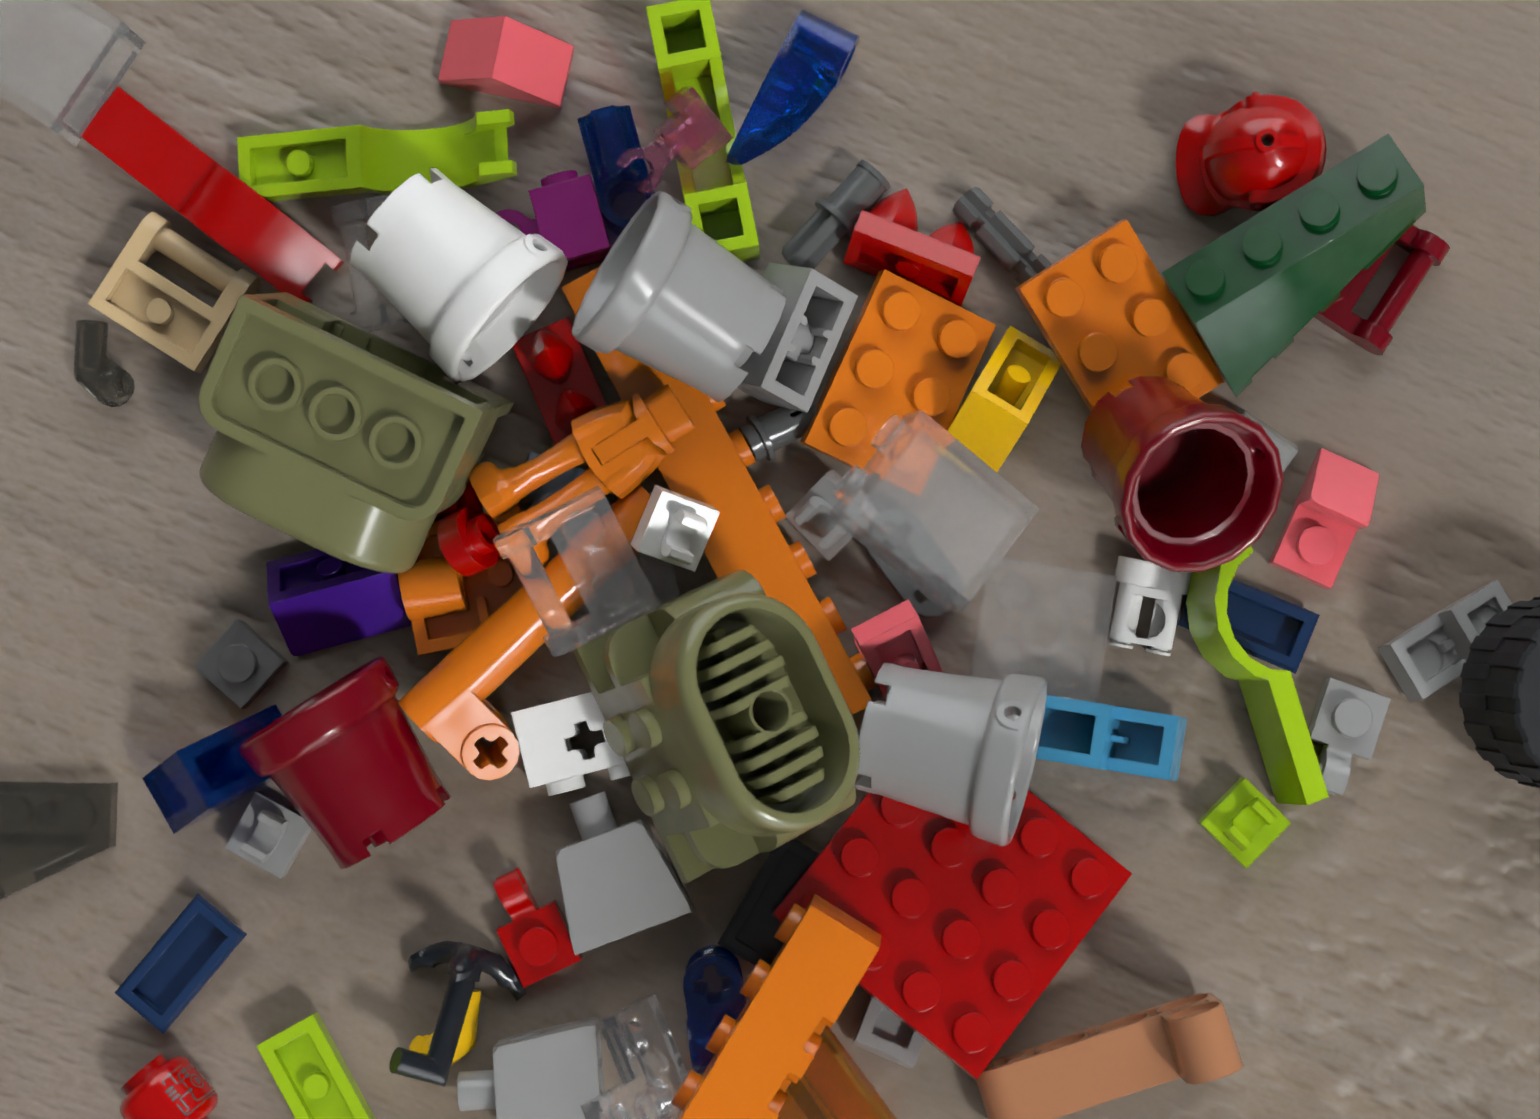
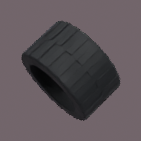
(1504, 692)

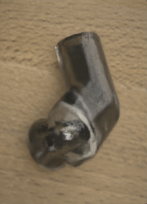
(96, 370)

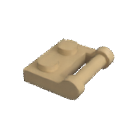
(162, 310)

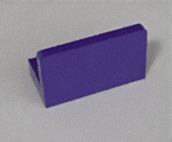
(331, 601)

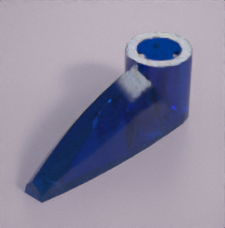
(795, 85)

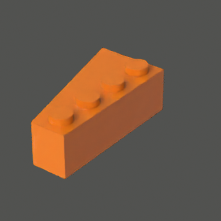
(784, 1017)

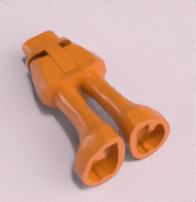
(616, 441)

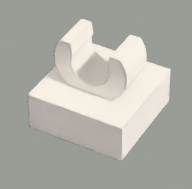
(674, 528)

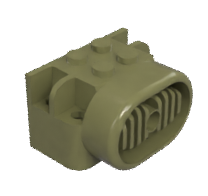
(338, 432)
(724, 722)

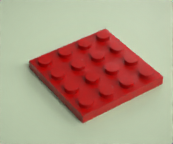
(961, 920)

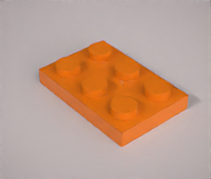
(1115, 319)
(899, 359)

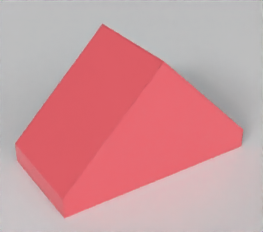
(506, 60)

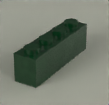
(1294, 258)

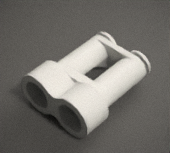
(1146, 579)

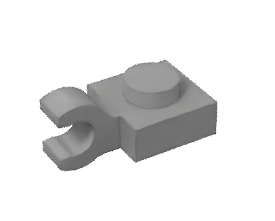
(1347, 725)

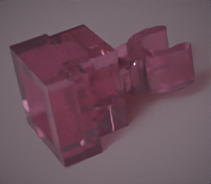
(687, 135)

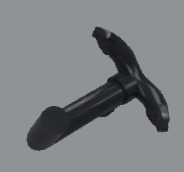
(465, 968)

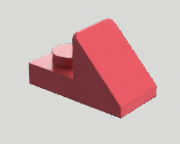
(1325, 518)
(895, 639)

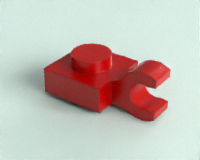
(536, 936)

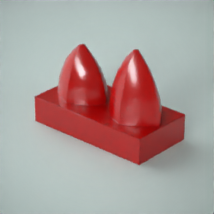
(890, 241)
(558, 376)

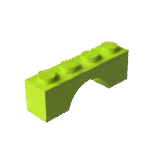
(691, 57)

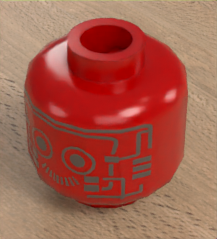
(168, 1091)

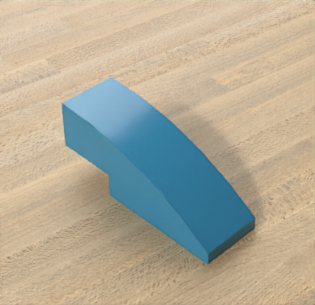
(1112, 738)

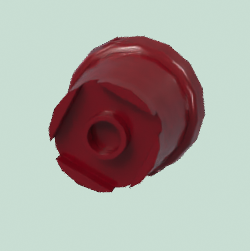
(1182, 474)
(350, 764)

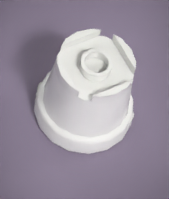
(458, 272)

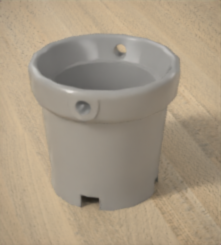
(678, 301)
(954, 745)

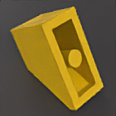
(1004, 397)

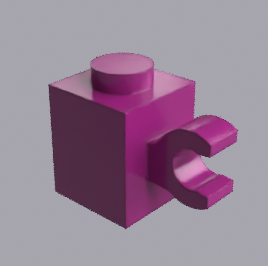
(567, 217)

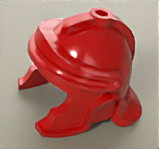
(1228, 166)

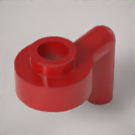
(467, 535)

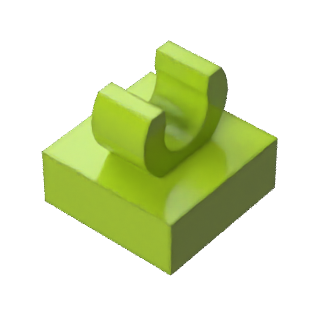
(1244, 822)

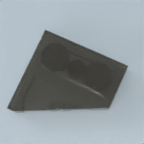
(52, 828)

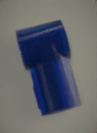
(606, 136)

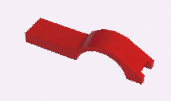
(208, 195)

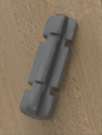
(999, 235)

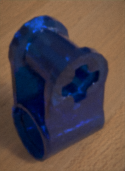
(708, 1008)

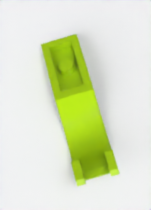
(374, 159)
(1266, 691)

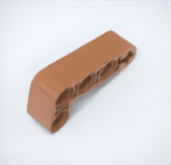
(1113, 1060)

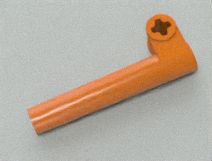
(452, 697)

